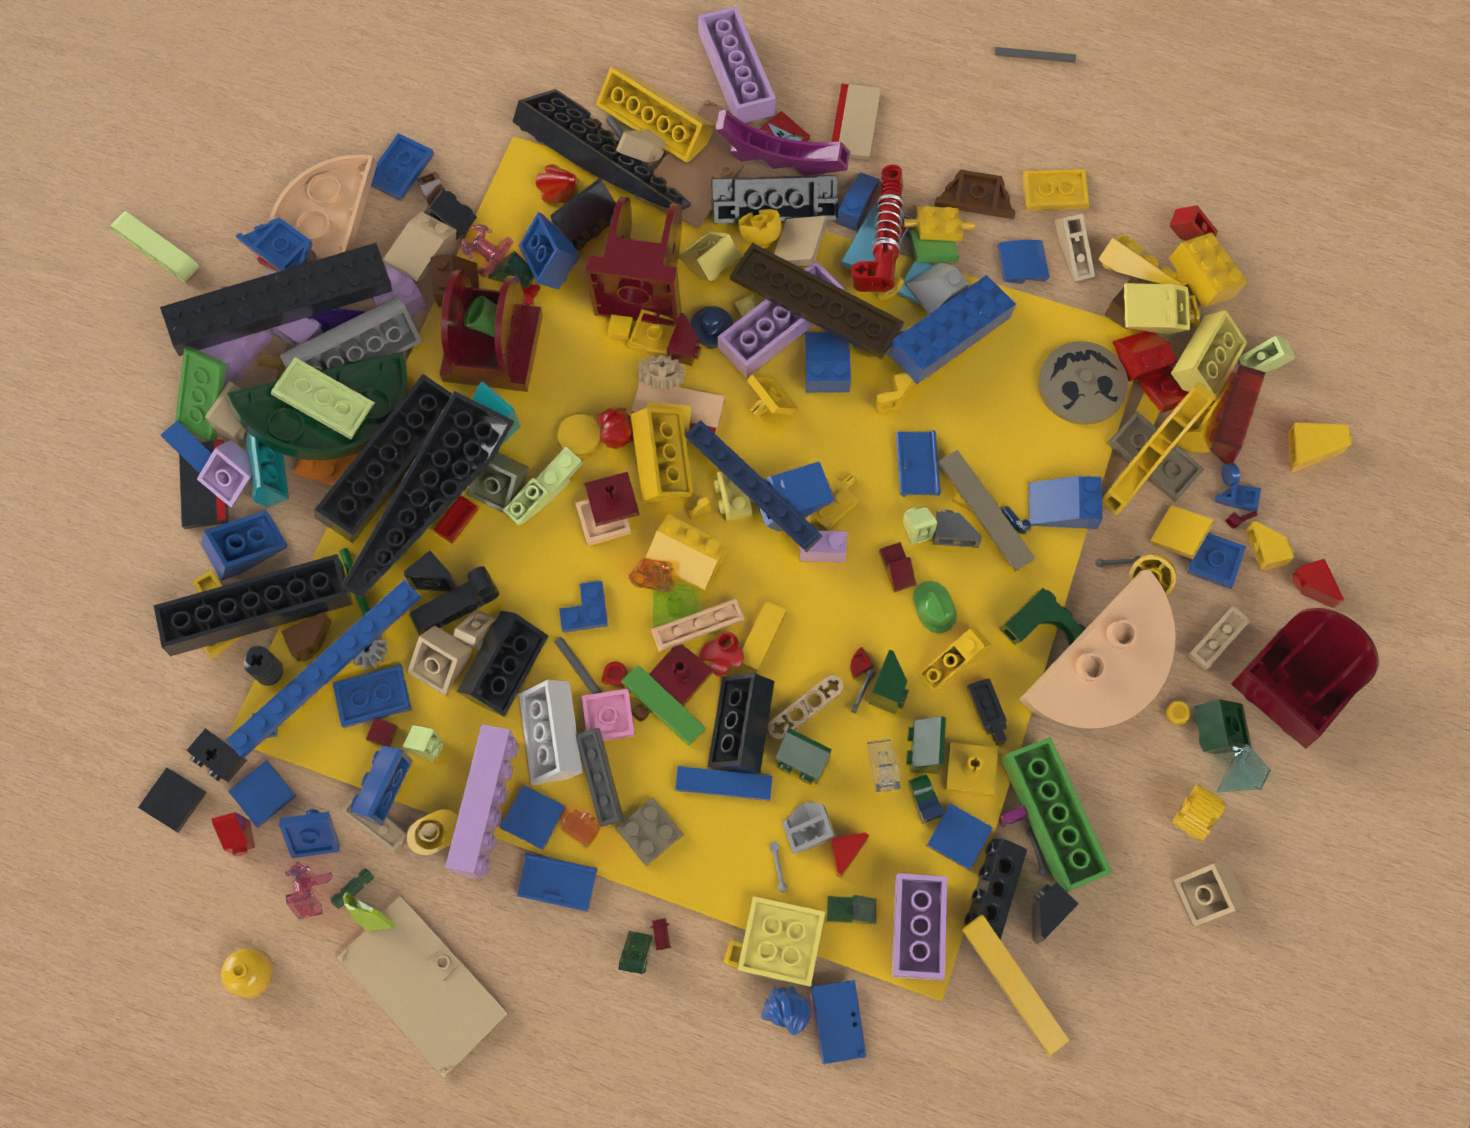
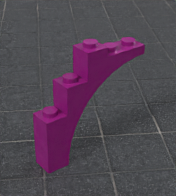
(779, 152)

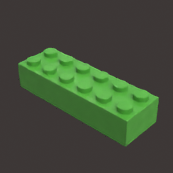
(1056, 815)

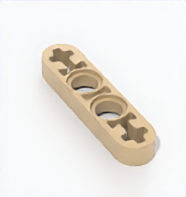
(803, 705)

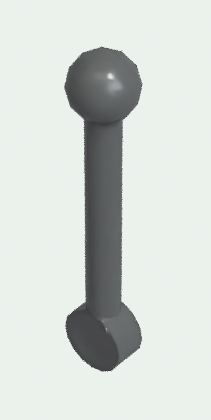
(1100, 562)
(870, 674)
(1042, 871)

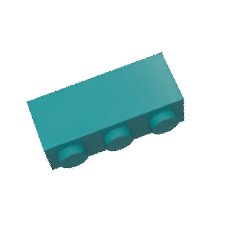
(268, 472)

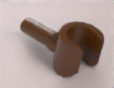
(641, 713)

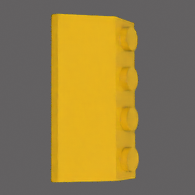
(661, 454)

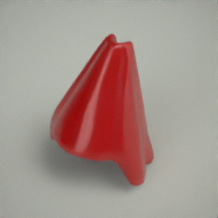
(557, 185)

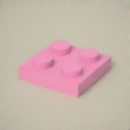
(610, 713)

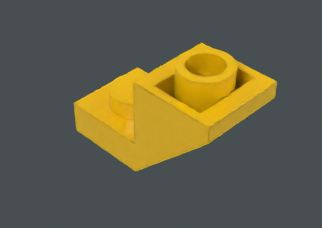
(890, 400)

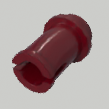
(661, 934)

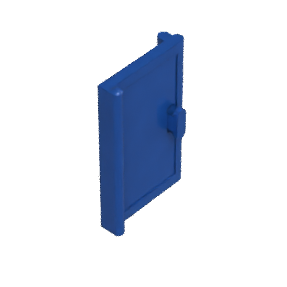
(920, 457)
(550, 879)
(836, 1021)

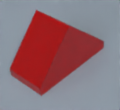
(846, 849)

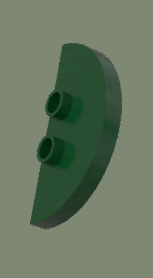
(303, 437)

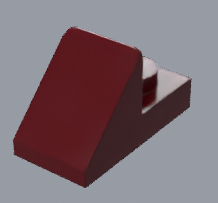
(898, 567)

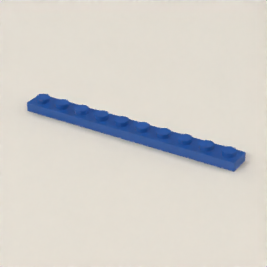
(323, 669)

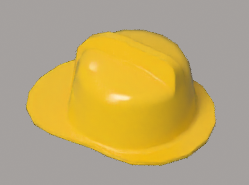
(432, 832)

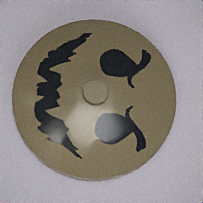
(1083, 383)

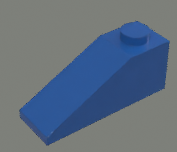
(857, 201)

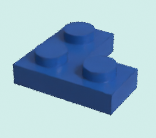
(589, 614)

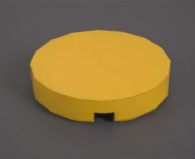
(579, 434)

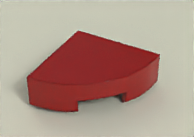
(860, 663)

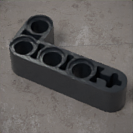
(457, 602)

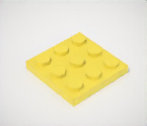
(781, 941)

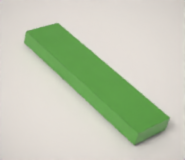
(663, 705)

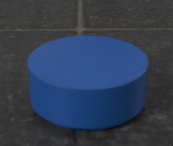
(1230, 474)

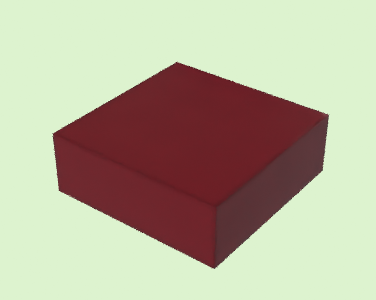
(381, 732)

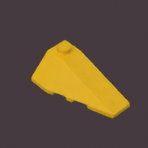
(1128, 258)
(1197, 436)

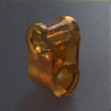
(652, 574)

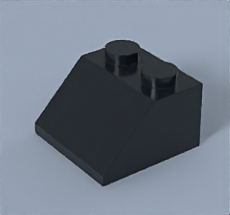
(1049, 910)

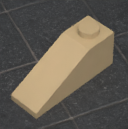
(1075, 246)

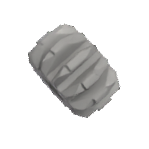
(376, 649)

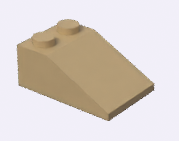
(417, 243)

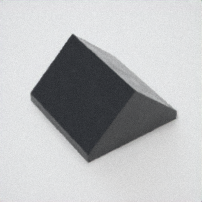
(429, 575)

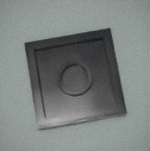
(172, 800)

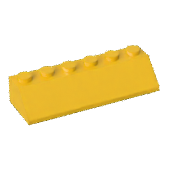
(648, 108)

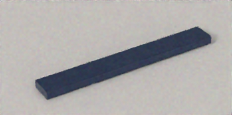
(754, 486)

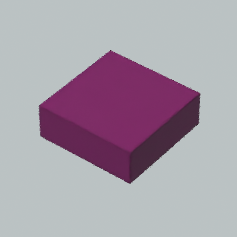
(1012, 817)

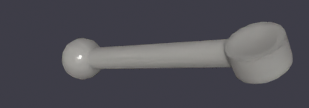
(774, 847)

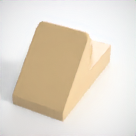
(474, 629)

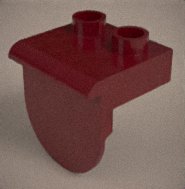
(1309, 672)

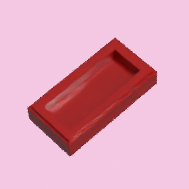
(456, 519)

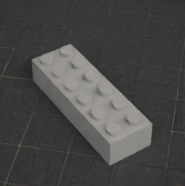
(366, 337)

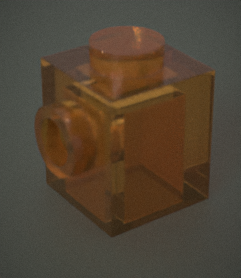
(580, 827)

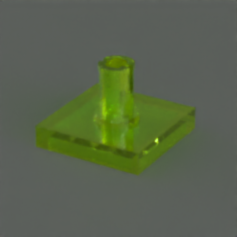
(674, 604)

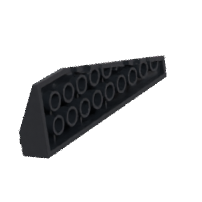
(579, 138)
(447, 463)

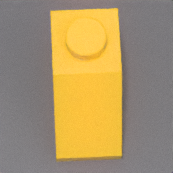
(1269, 547)

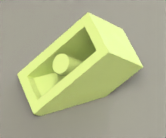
(1268, 355)
(919, 525)

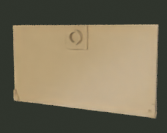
(423, 987)

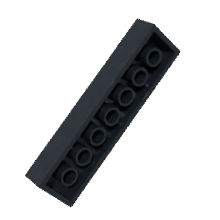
(382, 461)
(251, 605)

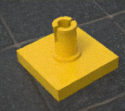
(771, 397)
(971, 769)

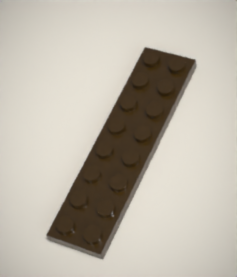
(817, 300)

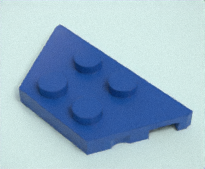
(278, 244)

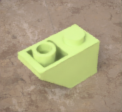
(423, 743)

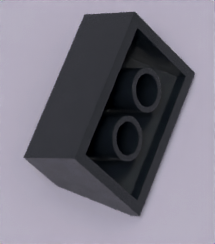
(585, 214)

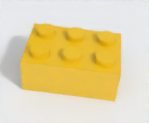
(1208, 270)

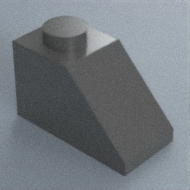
(955, 530)

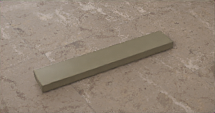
(986, 510)

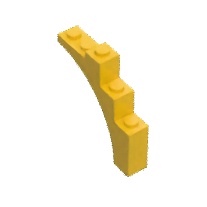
(1157, 448)

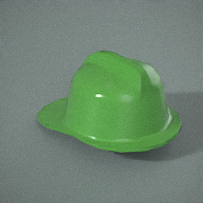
(934, 607)

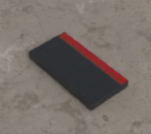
(199, 504)

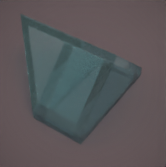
(1245, 772)

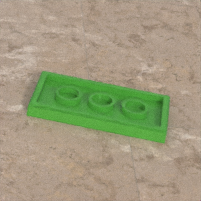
(198, 390)

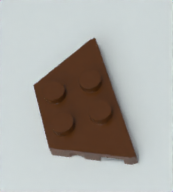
(977, 194)

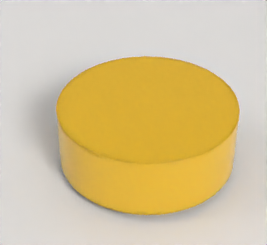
(1178, 713)

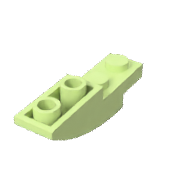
(544, 488)

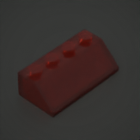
(1236, 413)

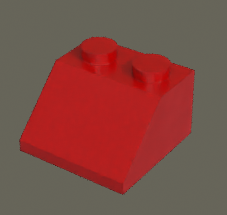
(1144, 354)

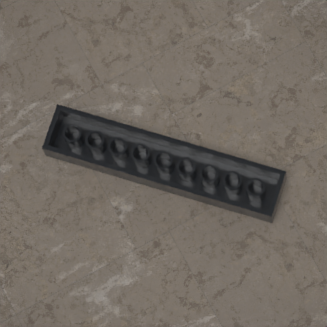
(276, 299)

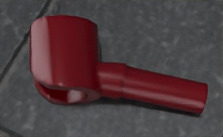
(1234, 520)

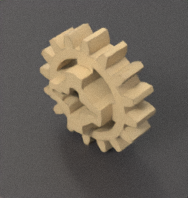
(661, 372)

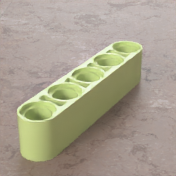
(154, 246)

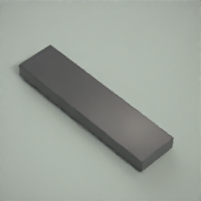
(599, 777)

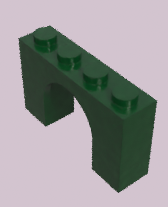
(1038, 610)

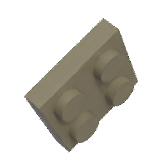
(649, 832)

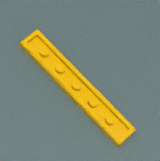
(1015, 985)

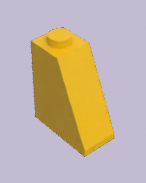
(1316, 443)

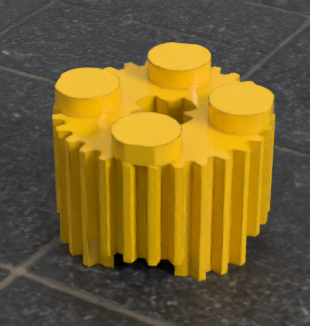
(1199, 812)

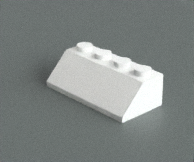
(550, 732)

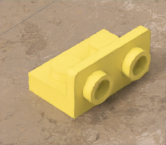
(733, 500)

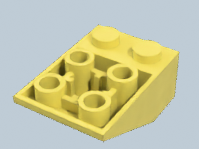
(1157, 308)

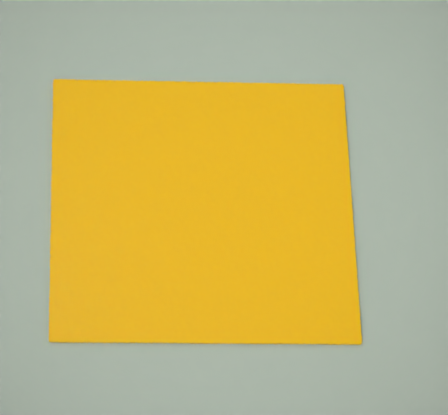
(976, 403)

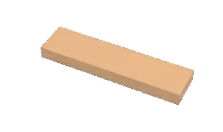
(697, 625)

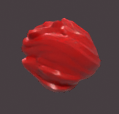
(616, 427)

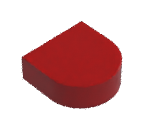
(614, 673)

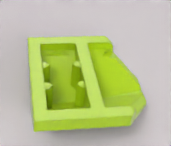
(366, 916)

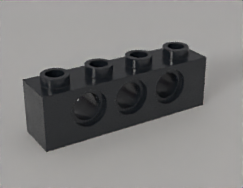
(1005, 883)

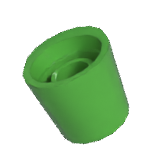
(481, 316)

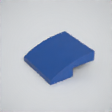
(1023, 261)

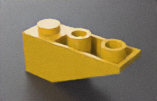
(955, 658)

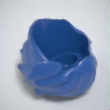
(787, 1009)

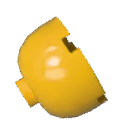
(761, 228)
(1161, 568)
(247, 972)

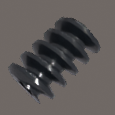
(263, 665)

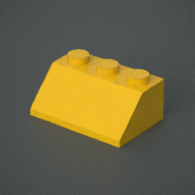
(691, 551)

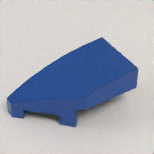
(1240, 497)

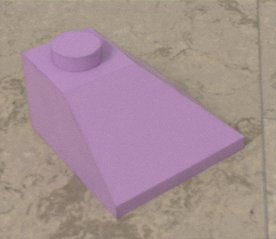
(227, 472)

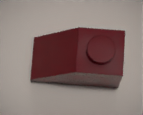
(684, 342)

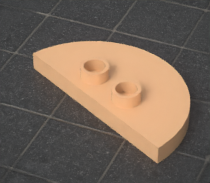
(328, 203)
(1112, 664)

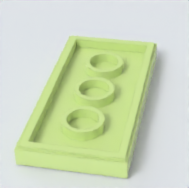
(322, 398)

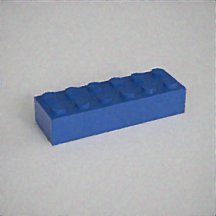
(951, 329)

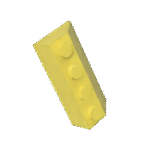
(1210, 354)

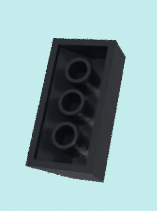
(502, 663)
(741, 723)

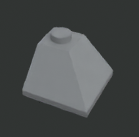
(937, 286)

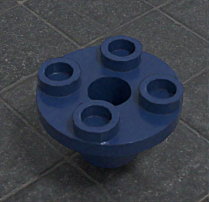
(709, 324)

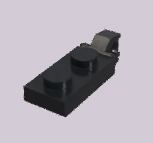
(988, 709)

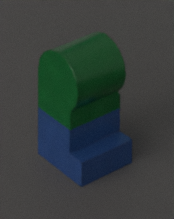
(925, 799)

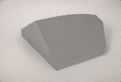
(808, 827)

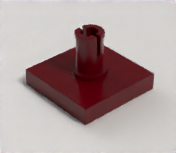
(612, 499)
(681, 673)

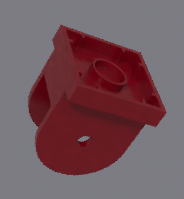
(637, 272)
(478, 357)

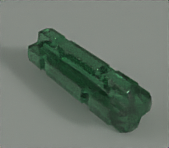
(352, 887)

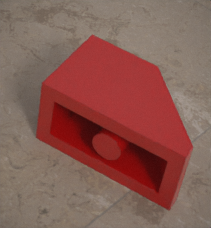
(1191, 223)
(1318, 583)
(234, 833)

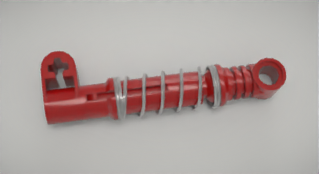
(887, 248)

